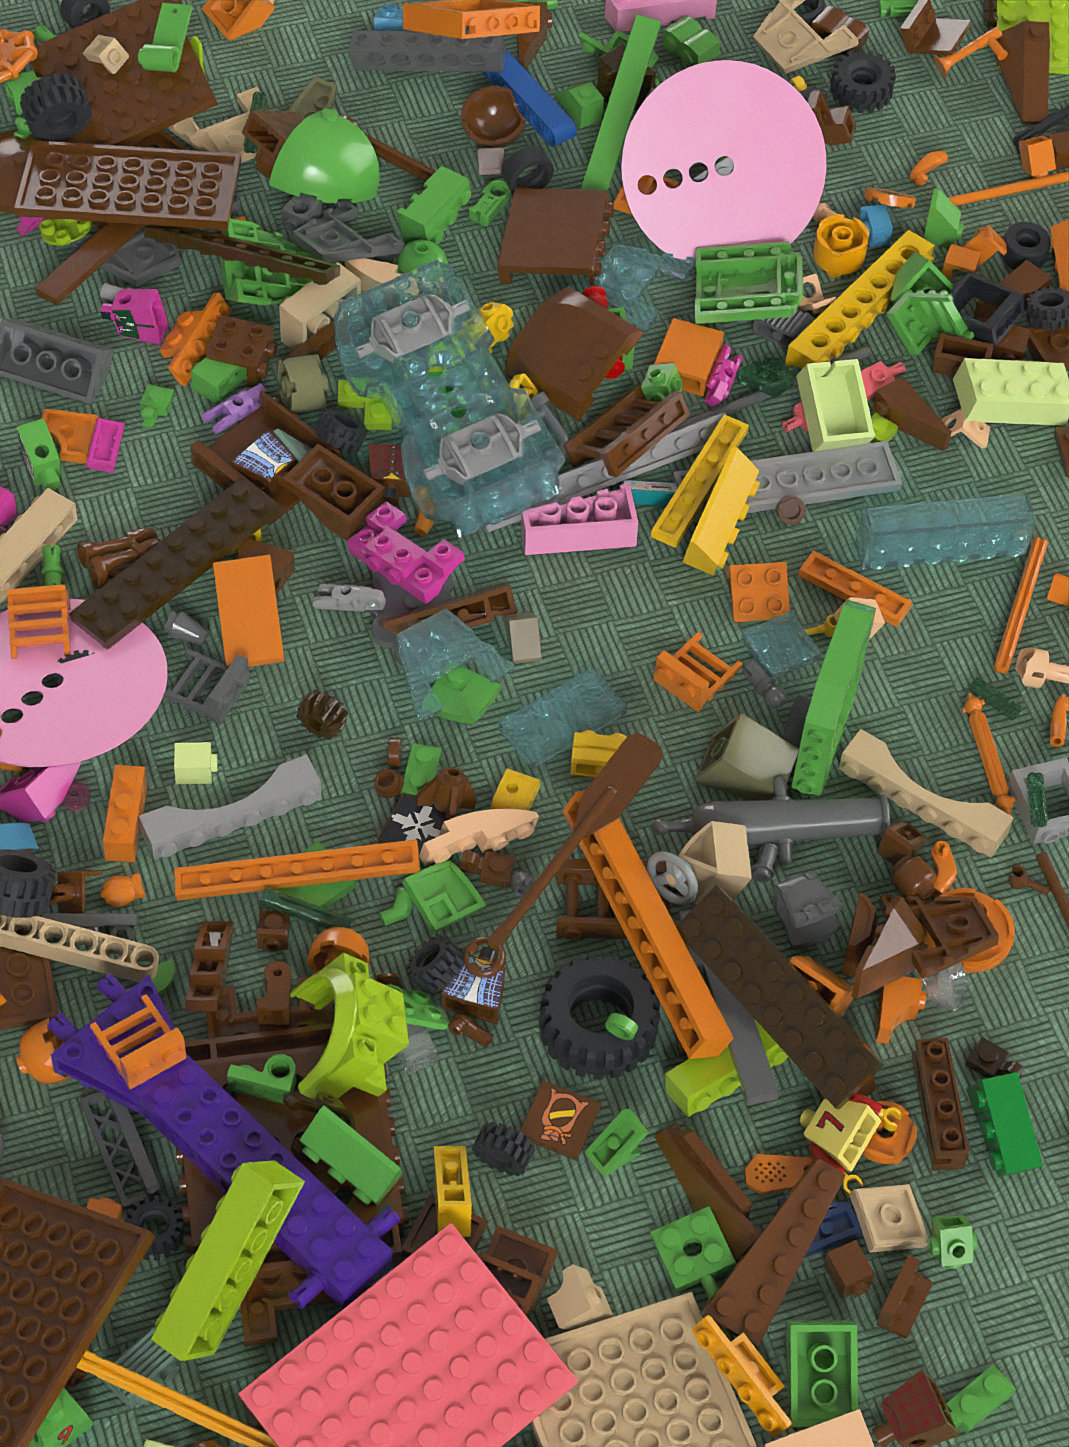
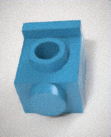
(878, 224)

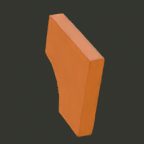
(71, 433)

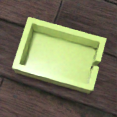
(835, 405)

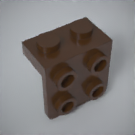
(243, 345)

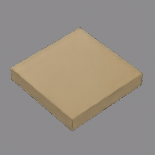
(889, 1218)

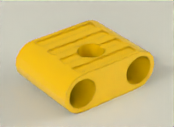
(515, 791)

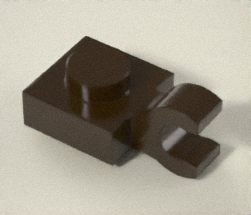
(991, 1060)

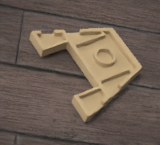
(794, 43)
(220, 137)

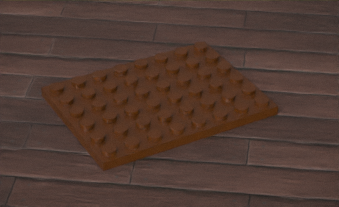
(56, 1289)

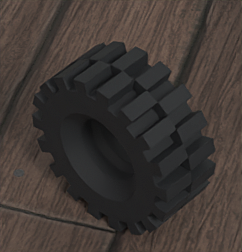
(867, 69)

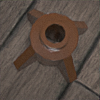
(448, 792)

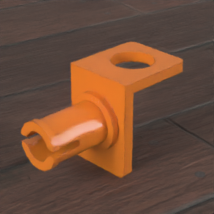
(987, 242)

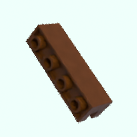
(940, 1104)

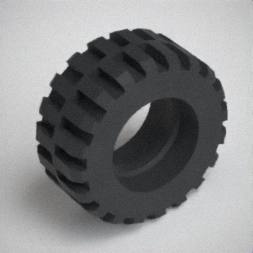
(607, 982)

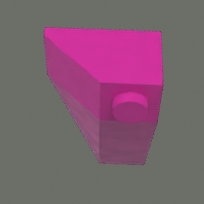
(37, 792)

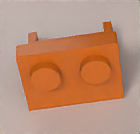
(37, 601)
(688, 677)
(148, 1059)

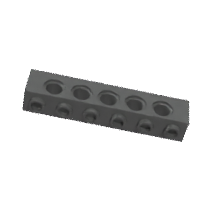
(425, 52)

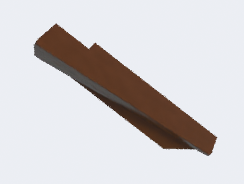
(471, 608)
(709, 1185)

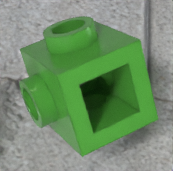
(661, 381)
(952, 1241)

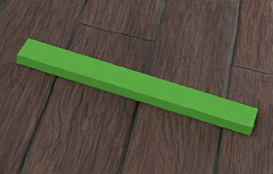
(621, 104)

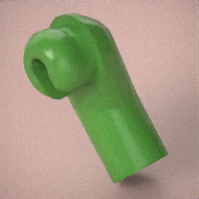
(401, 909)

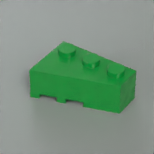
(1005, 1124)

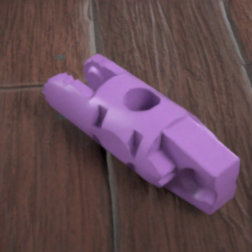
(234, 408)

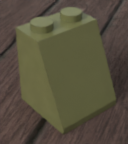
(746, 760)

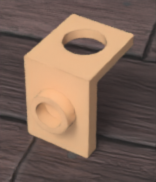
(816, 302)
(976, 431)

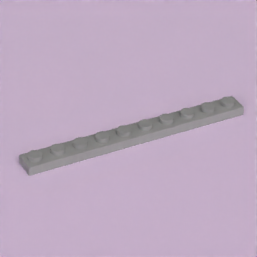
(594, 475)

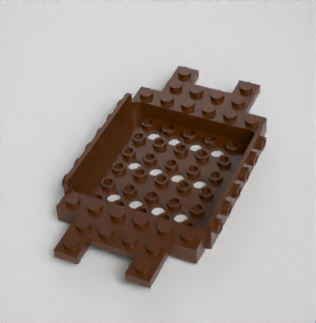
(242, 1041)

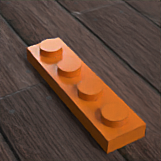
(847, 583)

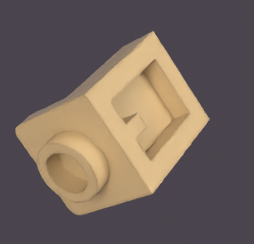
(106, 51)

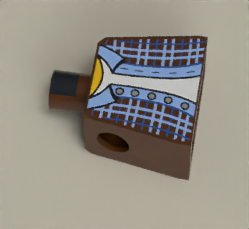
(266, 463)
(475, 995)

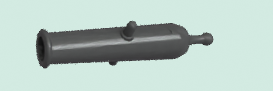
(789, 819)

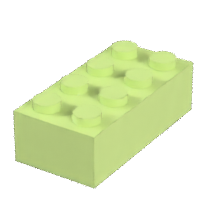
(1013, 391)

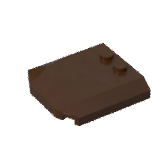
(570, 349)

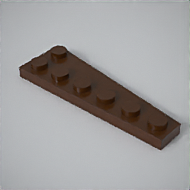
(763, 1275)

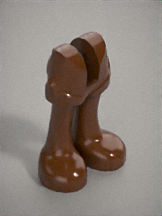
(91, 553)

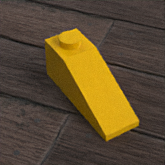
(452, 1189)

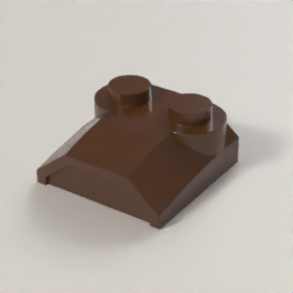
(861, 934)

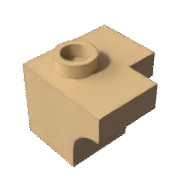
(578, 1300)

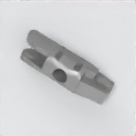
(349, 598)

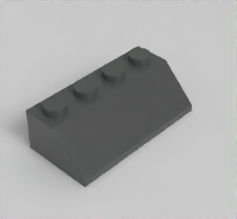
(53, 360)

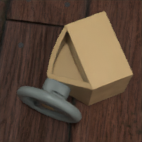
(710, 858)

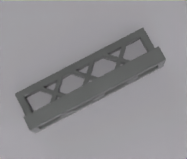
(135, 1149)

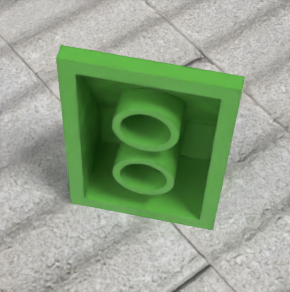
(821, 1370)

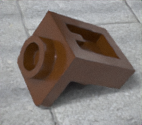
(273, 931)

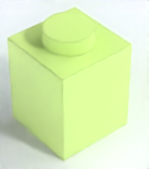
(194, 763)

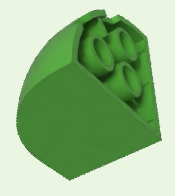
(327, 160)

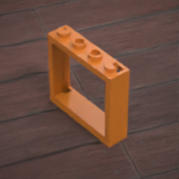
(482, 16)

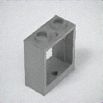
(1054, 773)

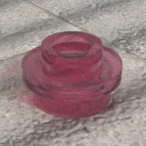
(80, 802)

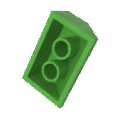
(350, 1157)

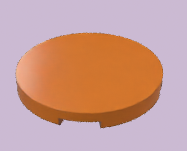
(1000, 920)

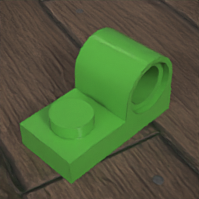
(264, 1084)

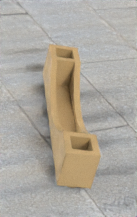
(974, 823)

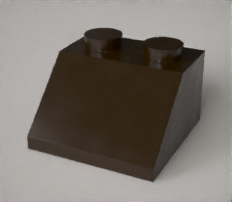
(608, 70)

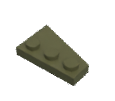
(314, 98)

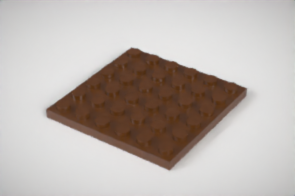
(133, 99)

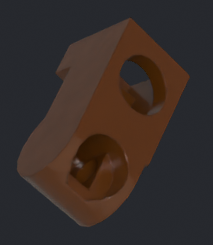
(276, 1005)

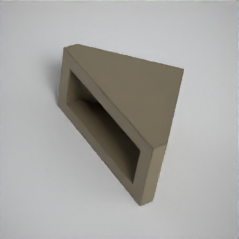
(523, 636)

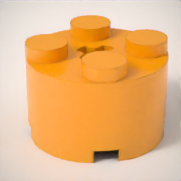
(840, 245)

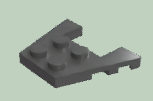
(334, 241)
(138, 259)

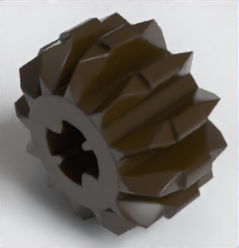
(322, 714)

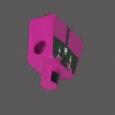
(138, 315)

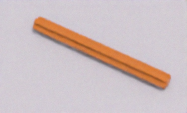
(1020, 605)

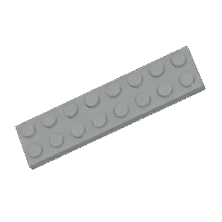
(820, 476)

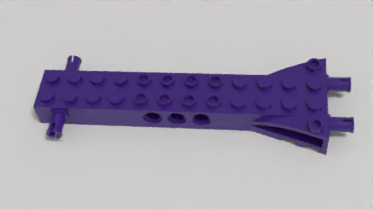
(219, 1136)

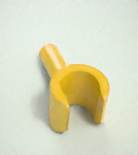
(826, 628)

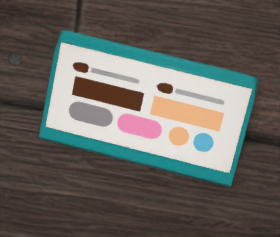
(651, 492)

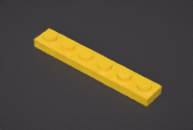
(698, 481)

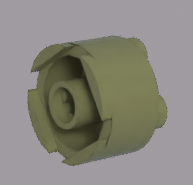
(302, 383)

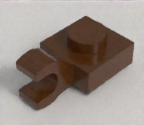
(493, 868)

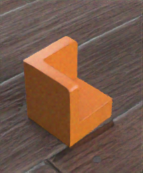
(960, 259)

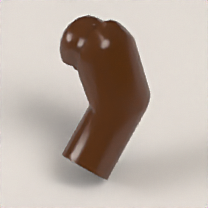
(464, 1025)

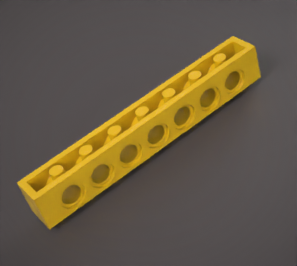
(855, 306)

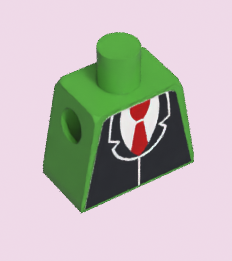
(39, 454)

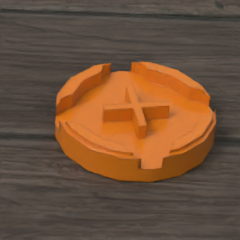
(890, 197)

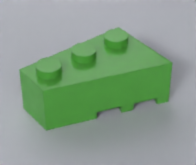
(435, 206)

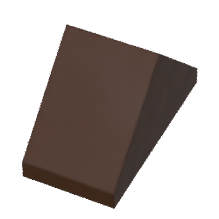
(901, 841)

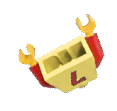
(843, 1134)

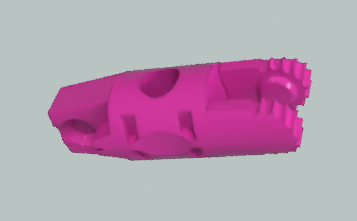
(722, 376)

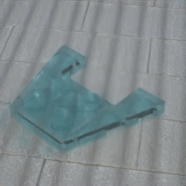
(630, 271)
(438, 648)

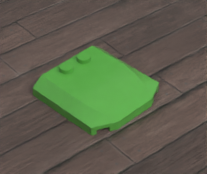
(747, 282)

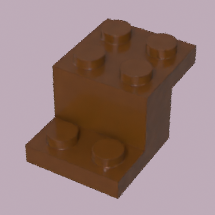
(519, 1266)

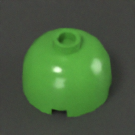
(419, 253)

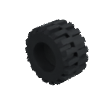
(55, 107)
(24, 884)

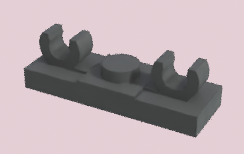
(94, 921)

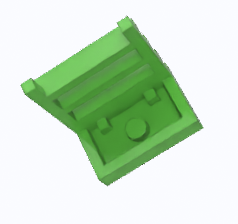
(924, 316)

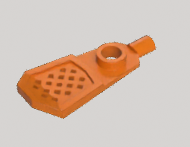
(792, 1171)

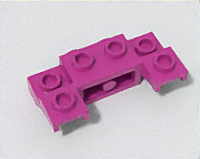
(399, 558)

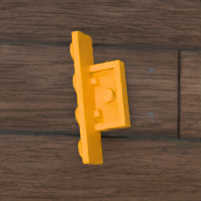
(746, 1372)

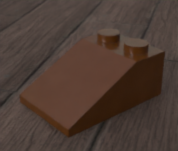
(335, 491)

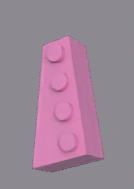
(622, 13)
(582, 524)

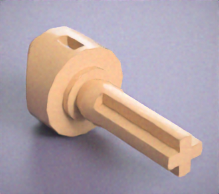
(1038, 668)

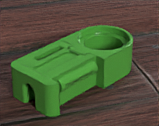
(489, 205)

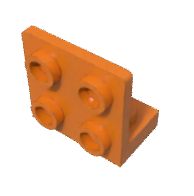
(758, 591)

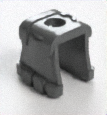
(806, 909)

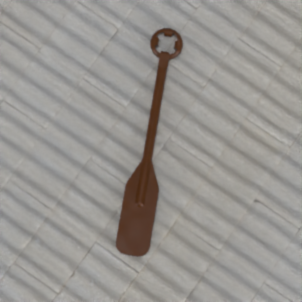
(598, 807)

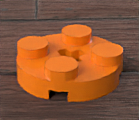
(894, 1148)

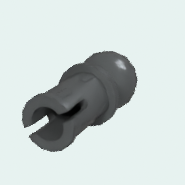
(773, 695)

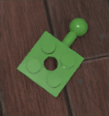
(687, 1270)

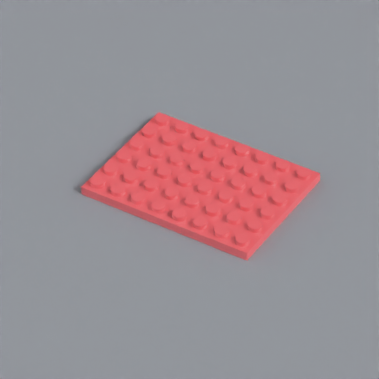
(415, 1363)

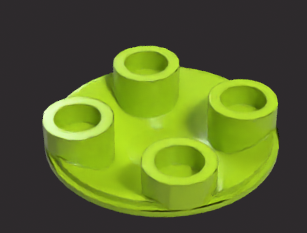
(63, 231)

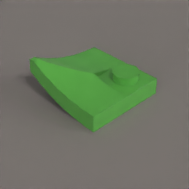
(464, 695)
(443, 895)

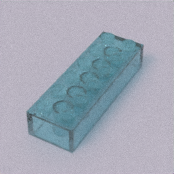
(944, 531)

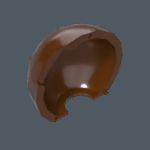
(492, 117)

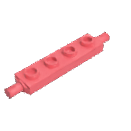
(873, 379)

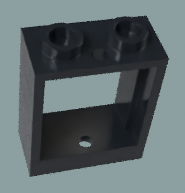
(1008, 301)

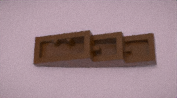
(209, 966)

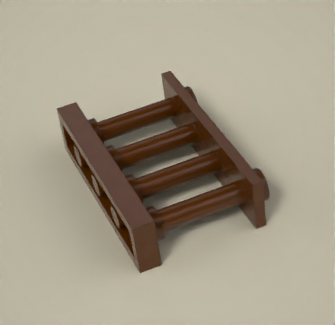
(636, 440)
(579, 872)

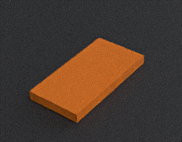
(249, 610)

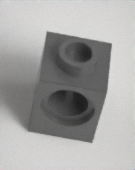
(300, 211)

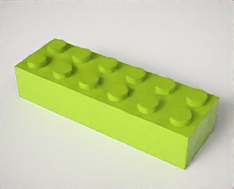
(227, 1259)

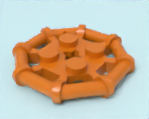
(15, 53)

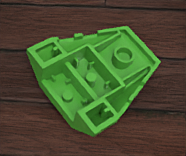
(257, 284)

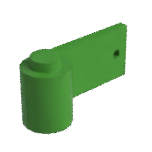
(168, 39)

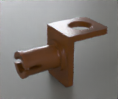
(70, 890)

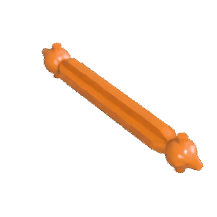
(988, 753)

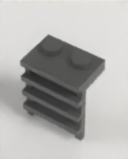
(223, 694)

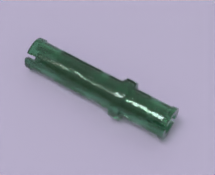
(303, 910)

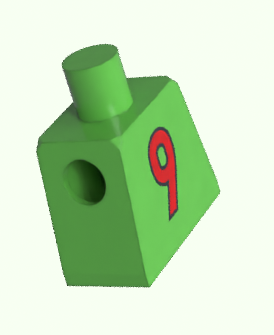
(62, 1424)

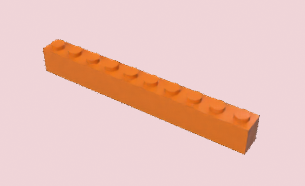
(654, 938)

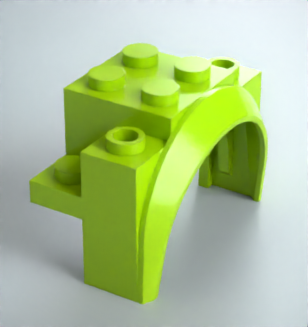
(365, 1029)

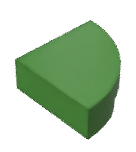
(165, 976)

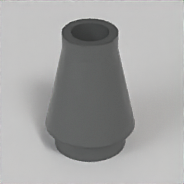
(185, 628)

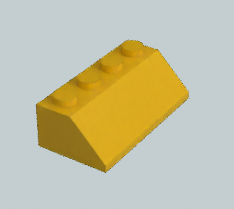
(722, 512)

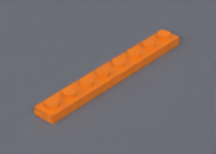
(297, 870)

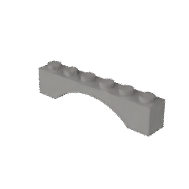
(175, 829)

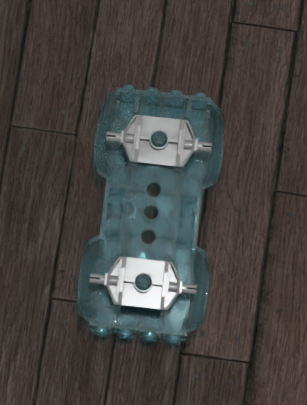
(455, 467)

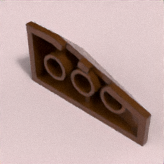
(1027, 68)
(891, 949)

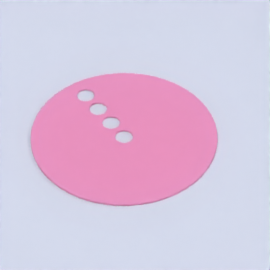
(731, 113)
(93, 709)

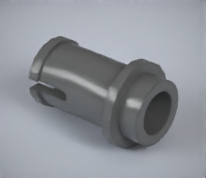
(763, 867)

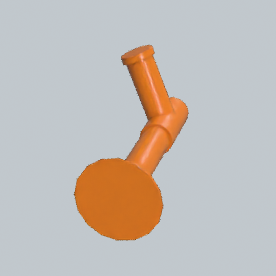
(989, 38)

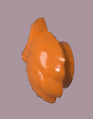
(122, 890)

